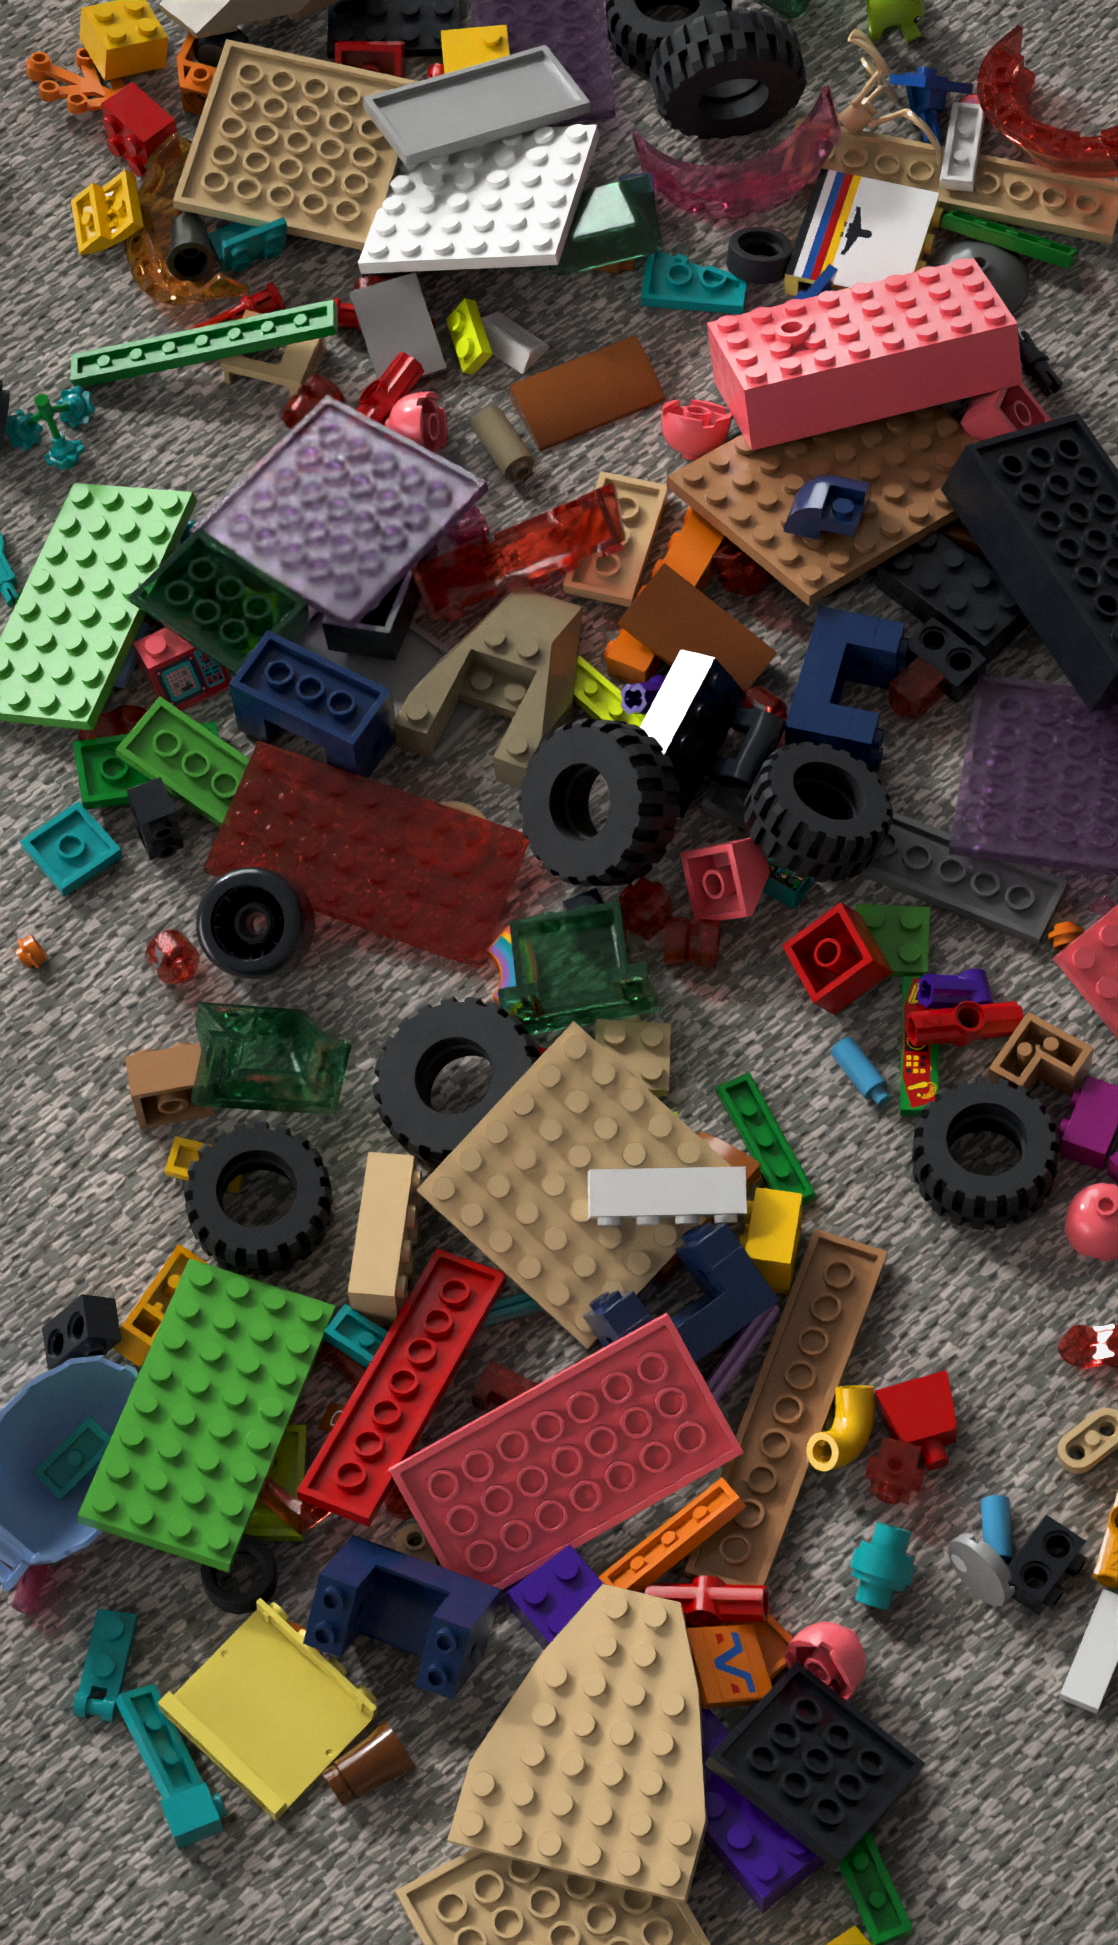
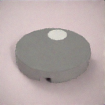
(981, 1569)

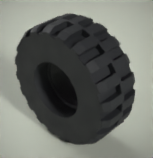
(728, 74)
(640, 802)
(424, 1049)

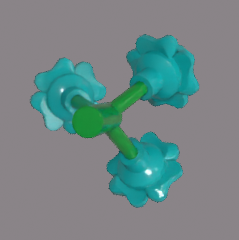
(73, 408)

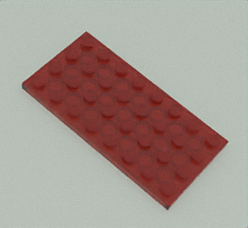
(372, 853)

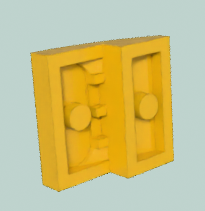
(107, 213)

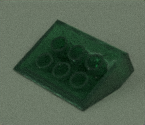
(220, 601)

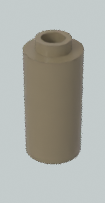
(503, 443)

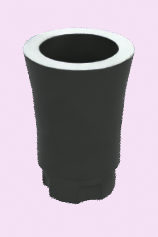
(190, 250)

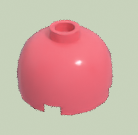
(420, 420)
(695, 428)
(1093, 1222)
(831, 1655)

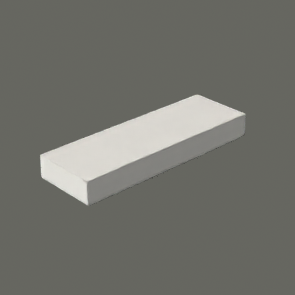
(962, 147)
(1095, 1657)

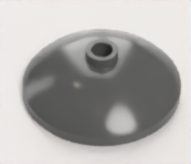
(1001, 266)

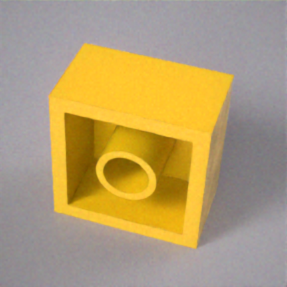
(123, 38)
(773, 1235)

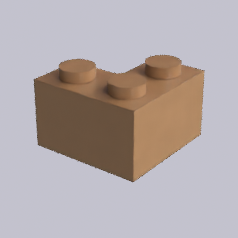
(1042, 1053)

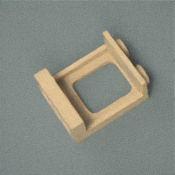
(295, 367)

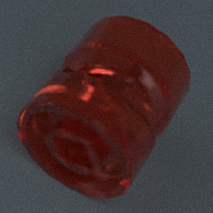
(308, 396)
(679, 940)

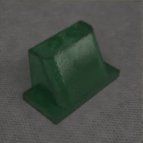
(609, 227)
(575, 970)
(267, 1060)

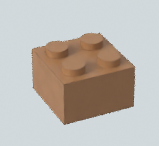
(163, 1085)

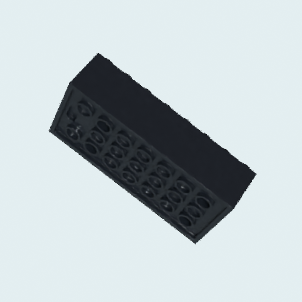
(1049, 527)

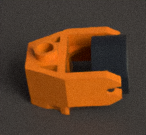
(207, 53)

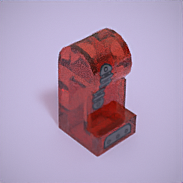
(498, 1386)

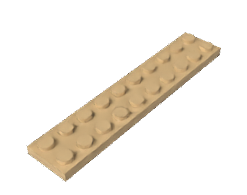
(1002, 187)

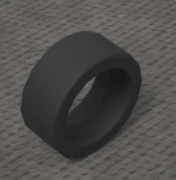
(756, 268)
(244, 1602)

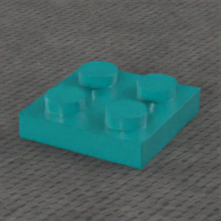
(71, 848)

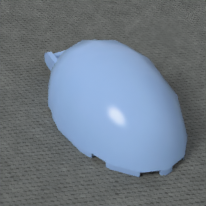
(33, 1521)

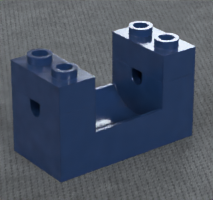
(852, 650)
(315, 700)
(731, 1297)
(406, 1606)

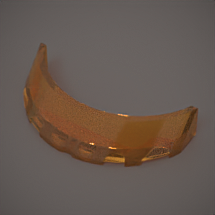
(150, 246)

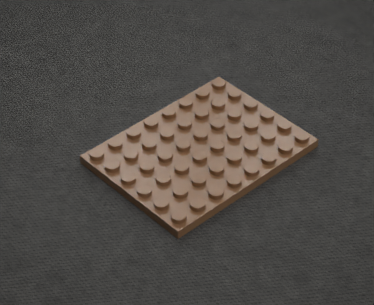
(752, 493)

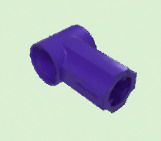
(639, 697)
(950, 990)

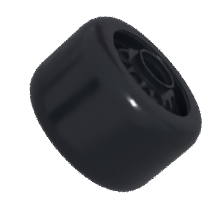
(228, 916)

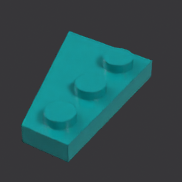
(687, 286)

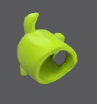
(900, 13)

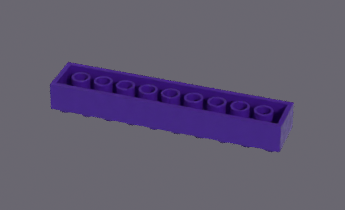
(743, 1838)

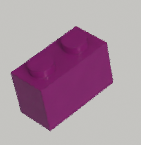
(1093, 1124)

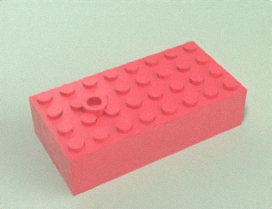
(864, 353)

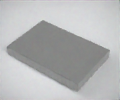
(397, 321)

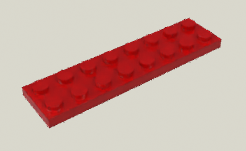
(402, 1387)

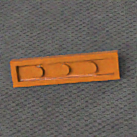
(675, 1538)

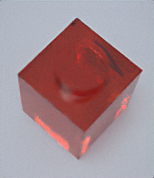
(916, 689)

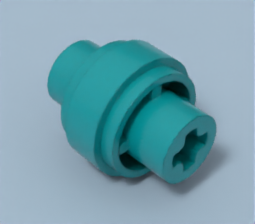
(883, 1566)

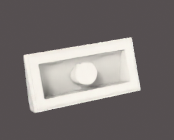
(512, 342)

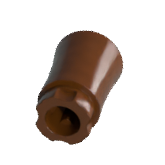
(368, 1765)

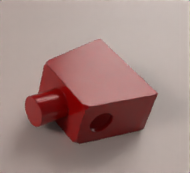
(920, 1415)

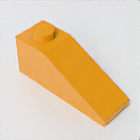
(145, 1318)

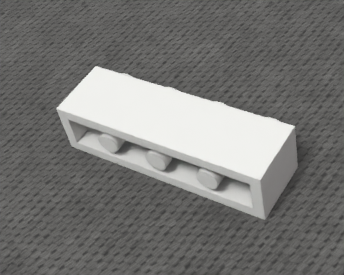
(667, 1193)

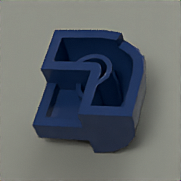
(828, 505)

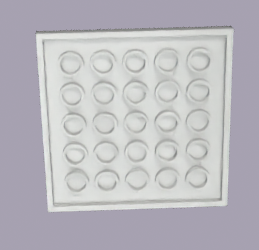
(483, 205)

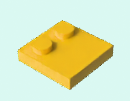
(473, 46)

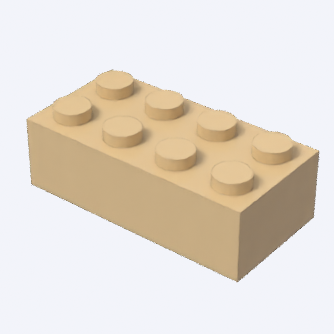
(385, 1237)

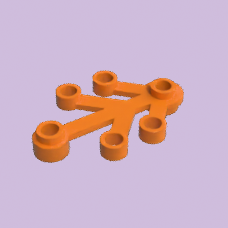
(41, 69)

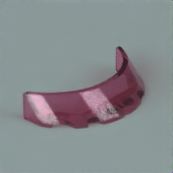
(752, 184)

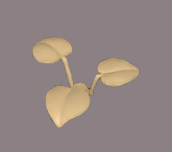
(861, 110)

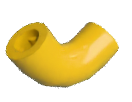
(849, 1430)

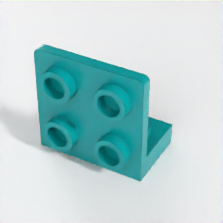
(241, 244)

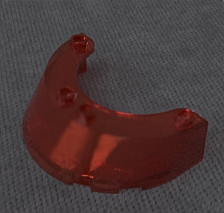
(1004, 96)
(522, 554)

